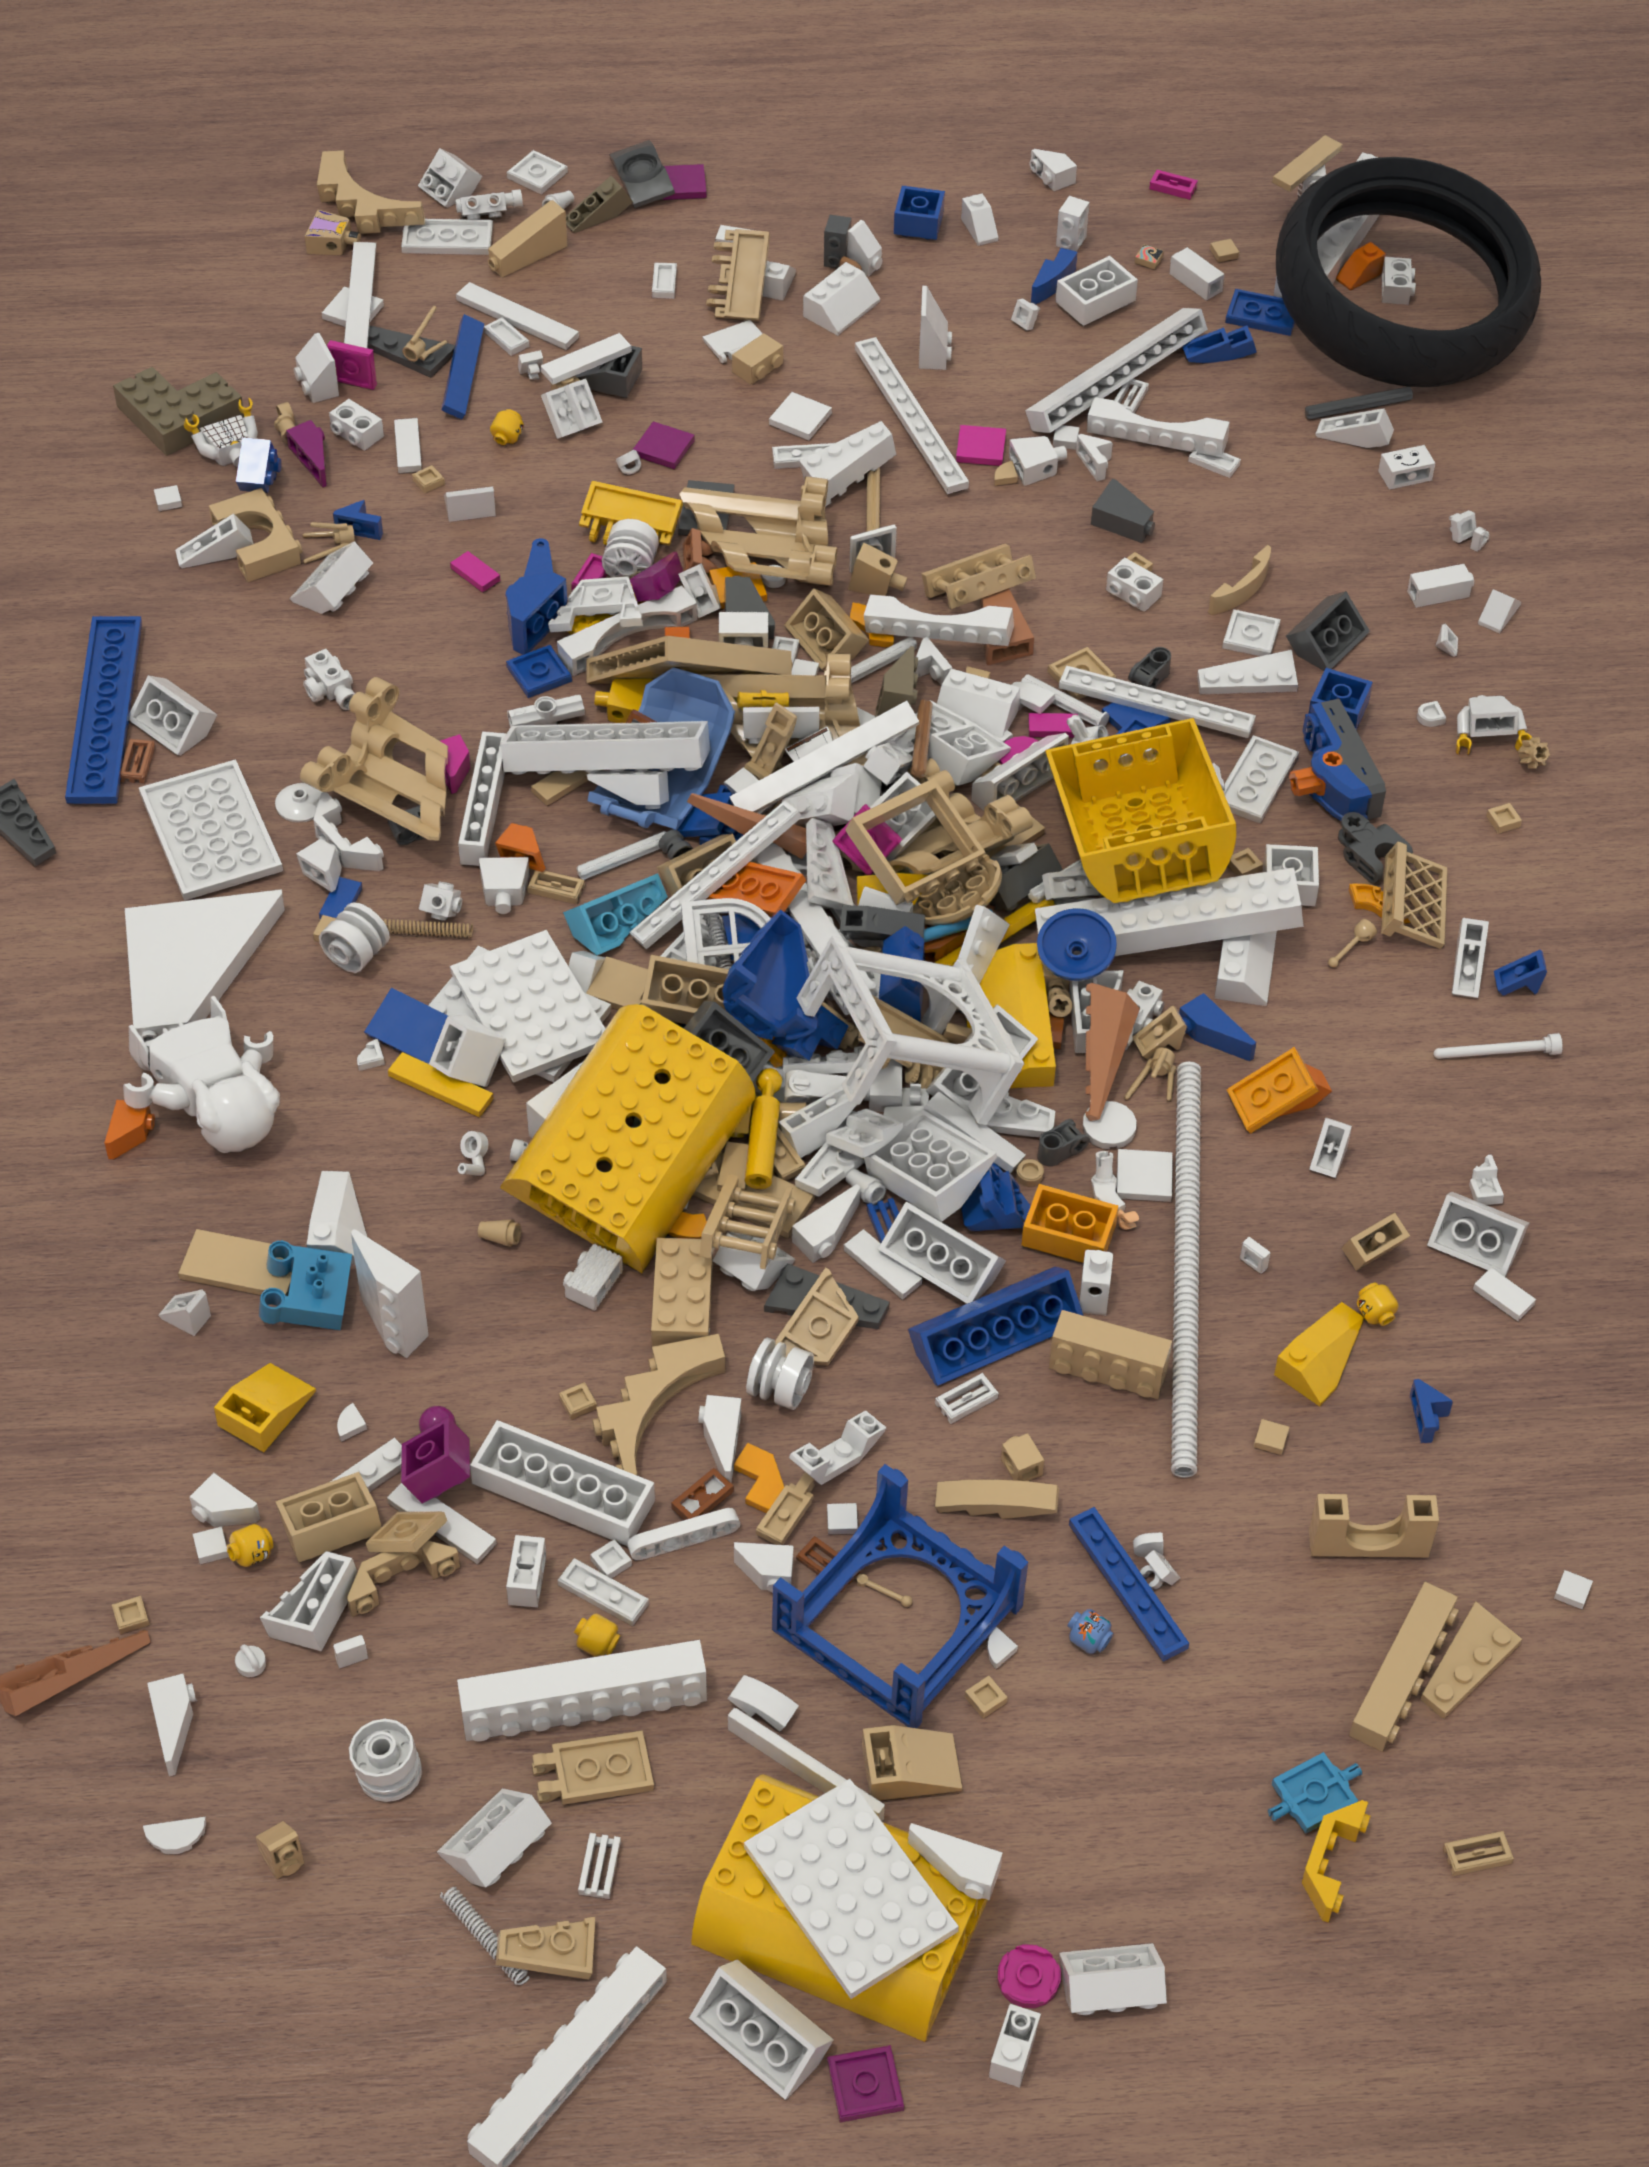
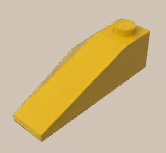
(1320, 1353)

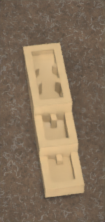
(1003, 1497)

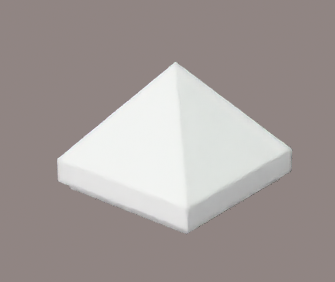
(1447, 641)

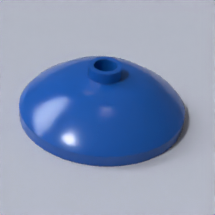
(1076, 931)

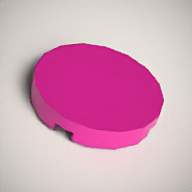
(1028, 1976)

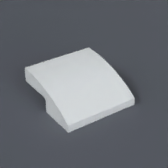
(571, 408)
(864, 1133)

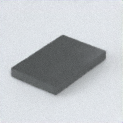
(688, 519)

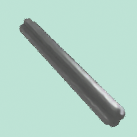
(1358, 403)

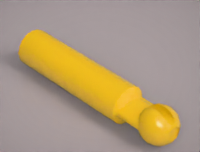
(763, 1131)

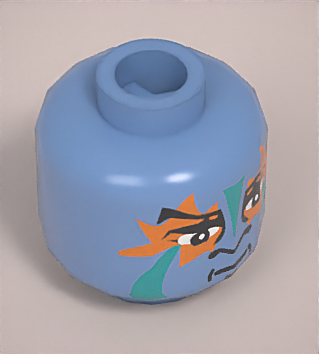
(1090, 1631)

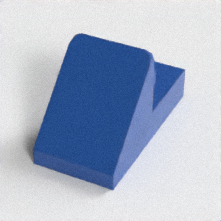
(363, 524)
(1523, 972)
(1427, 1407)

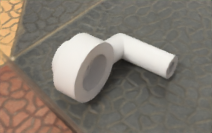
(473, 1146)

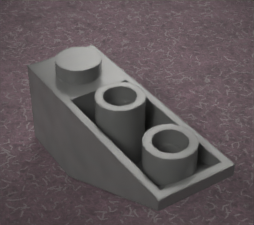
(877, 922)

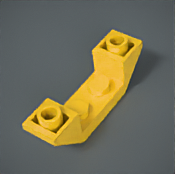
(1342, 1823)

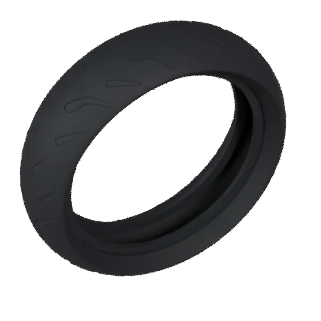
(1434, 197)

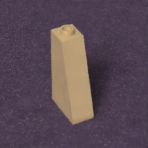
(530, 241)

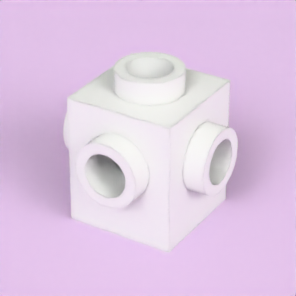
(441, 900)

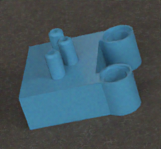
(315, 1288)

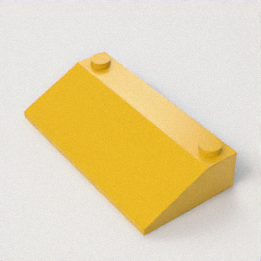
(1018, 986)

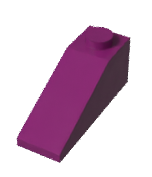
(307, 445)
(657, 579)

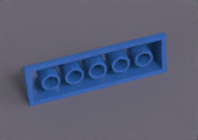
(994, 1325)

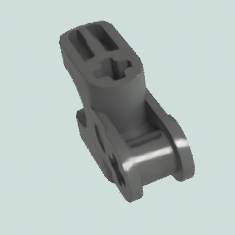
(1367, 844)

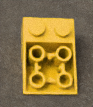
(262, 1405)

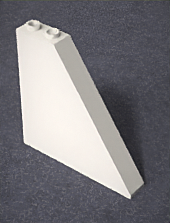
(190, 953)

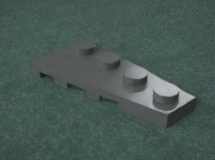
(391, 343)
(21, 826)
(796, 1284)

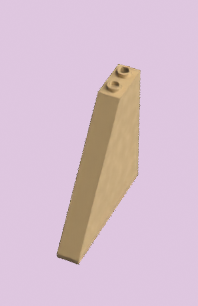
(697, 656)

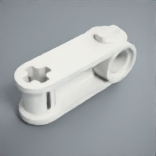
(808, 1086)

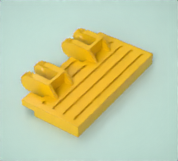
(613, 503)

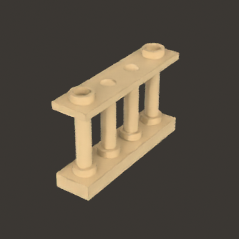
(978, 576)
(726, 1208)

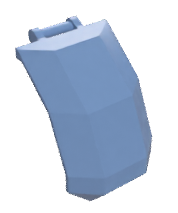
(677, 698)

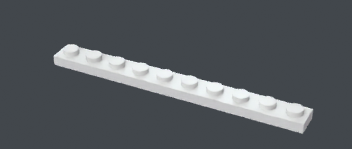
(912, 415)

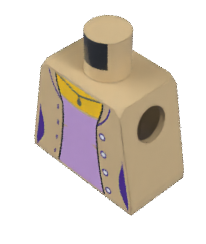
(329, 234)

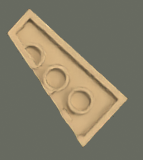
(1470, 1659)

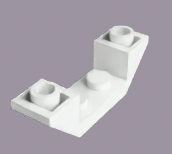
(358, 855)
(857, 1439)

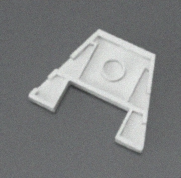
(599, 597)

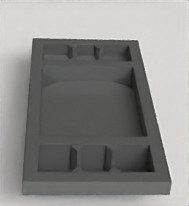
(642, 173)

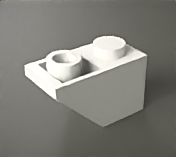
(1053, 168)
(1014, 2045)

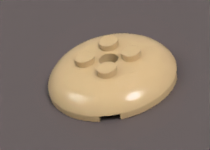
(957, 899)

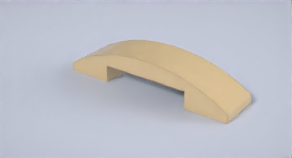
(1229, 597)
(773, 742)

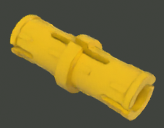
(762, 699)

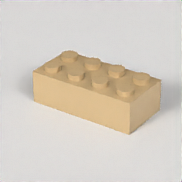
(680, 987)
(680, 1291)
(1110, 1354)

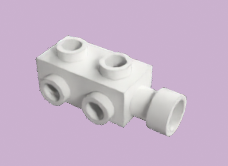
(485, 207)
(330, 677)
(1149, 1001)

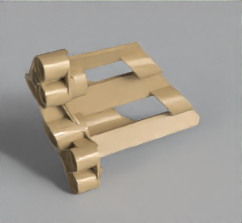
(785, 530)
(828, 692)
(368, 769)
(995, 828)

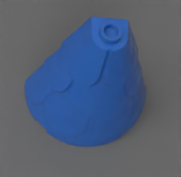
(767, 980)

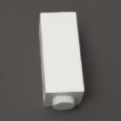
(1196, 273)
(1440, 585)

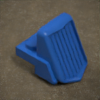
(995, 1204)

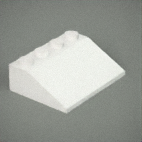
(931, 1165)
(391, 1295)

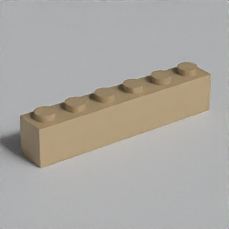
(1403, 1667)

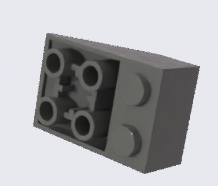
(617, 375)

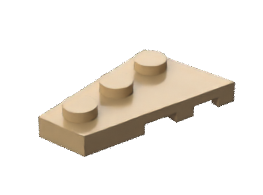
(555, 1949)

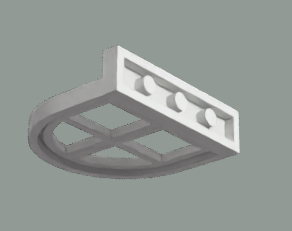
(692, 928)

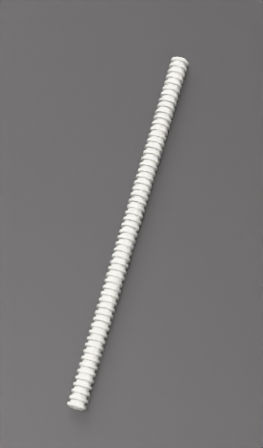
(1186, 1272)

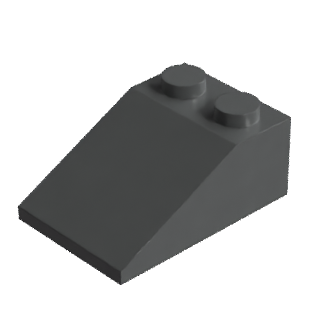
(730, 1036)

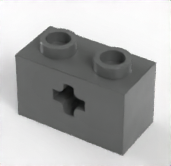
(835, 240)

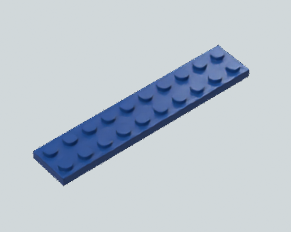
(104, 710)

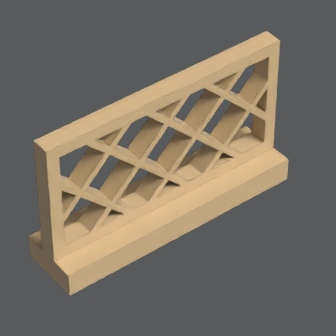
(1397, 891)

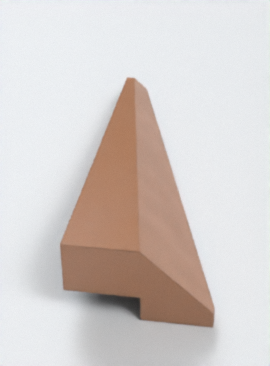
(743, 820)
(1111, 1025)
(45, 1678)

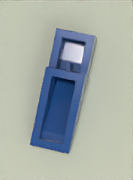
(1052, 271)
(1220, 346)

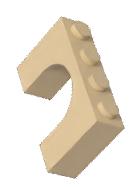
(272, 554)
(1405, 1536)

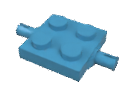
(1313, 1791)

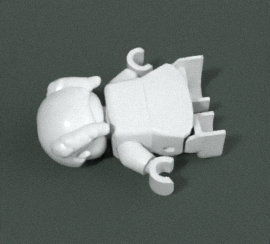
(208, 1080)

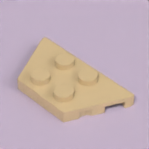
(820, 1321)

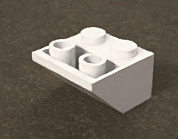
(449, 178)
(467, 1050)

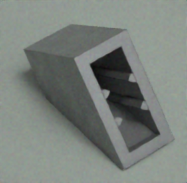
(1122, 513)
(742, 596)

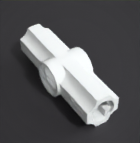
(547, 711)

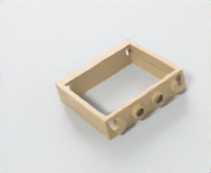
(948, 817)

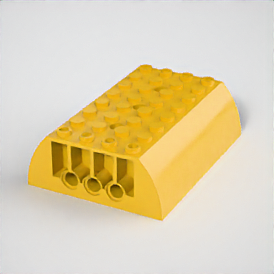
(1147, 816)
(652, 1164)
(748, 1922)

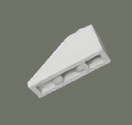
(1358, 429)
(215, 543)
(640, 788)
(1469, 957)
(809, 1125)
(823, 1228)
(721, 1429)
(173, 1716)
(962, 1863)

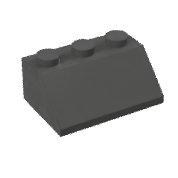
(1328, 631)
(1021, 878)

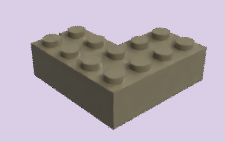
(162, 409)

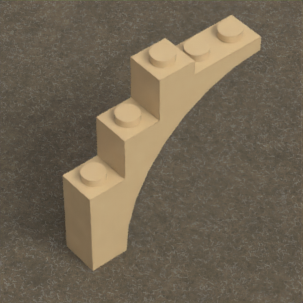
(353, 201)
(671, 1370)

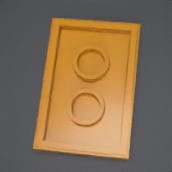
(1272, 1090)

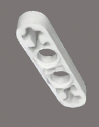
(683, 1534)

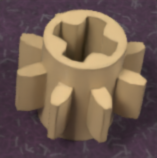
(1533, 753)

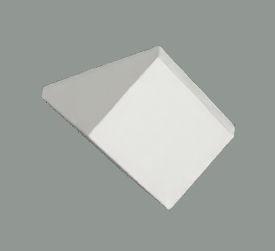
(470, 504)
(868, 784)

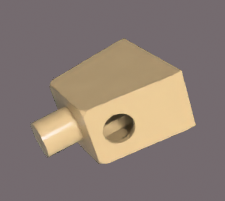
(875, 572)

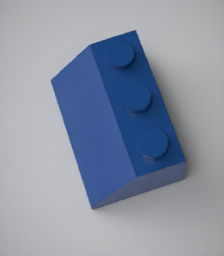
(901, 992)

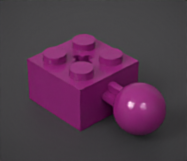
(436, 1456)

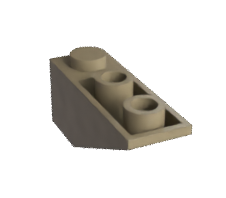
(601, 205)

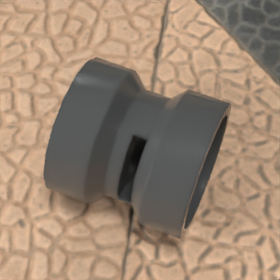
(674, 844)

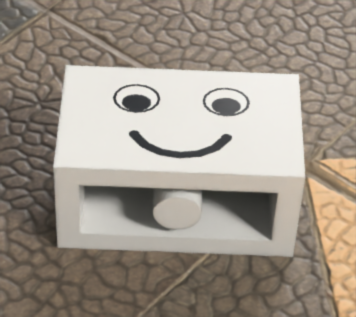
(1406, 467)

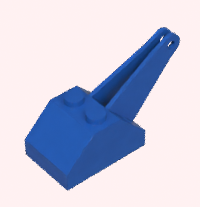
(534, 599)

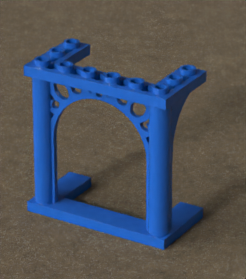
(910, 1691)

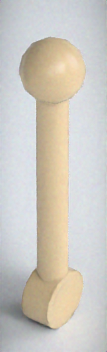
(862, 1581)

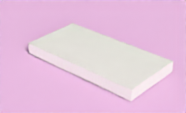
(448, 237)
(1258, 778)

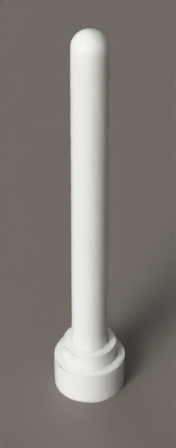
(1551, 1044)

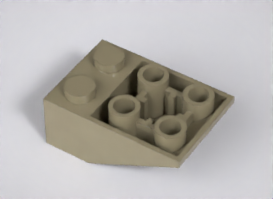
(899, 683)

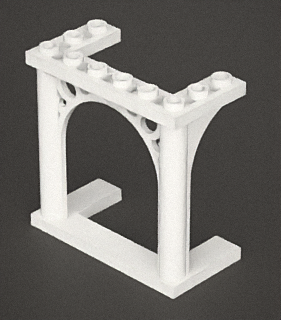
(991, 1063)

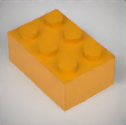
(1068, 1223)

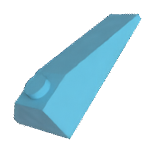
(610, 918)

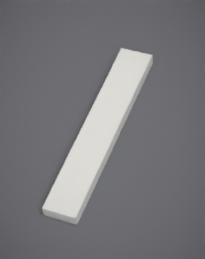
(517, 315)
(791, 1756)

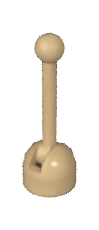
(1363, 932)

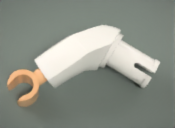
(1104, 1189)

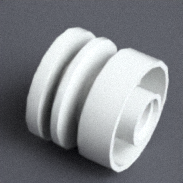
(629, 548)
(354, 937)
(774, 1371)
(385, 1760)

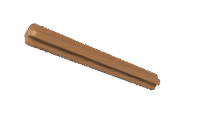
(922, 737)

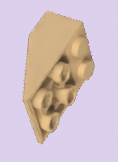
(909, 1762)

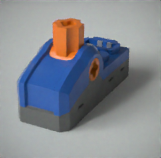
(1341, 768)

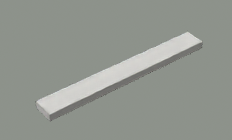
(360, 294)
(1157, 701)
(826, 758)
(716, 873)

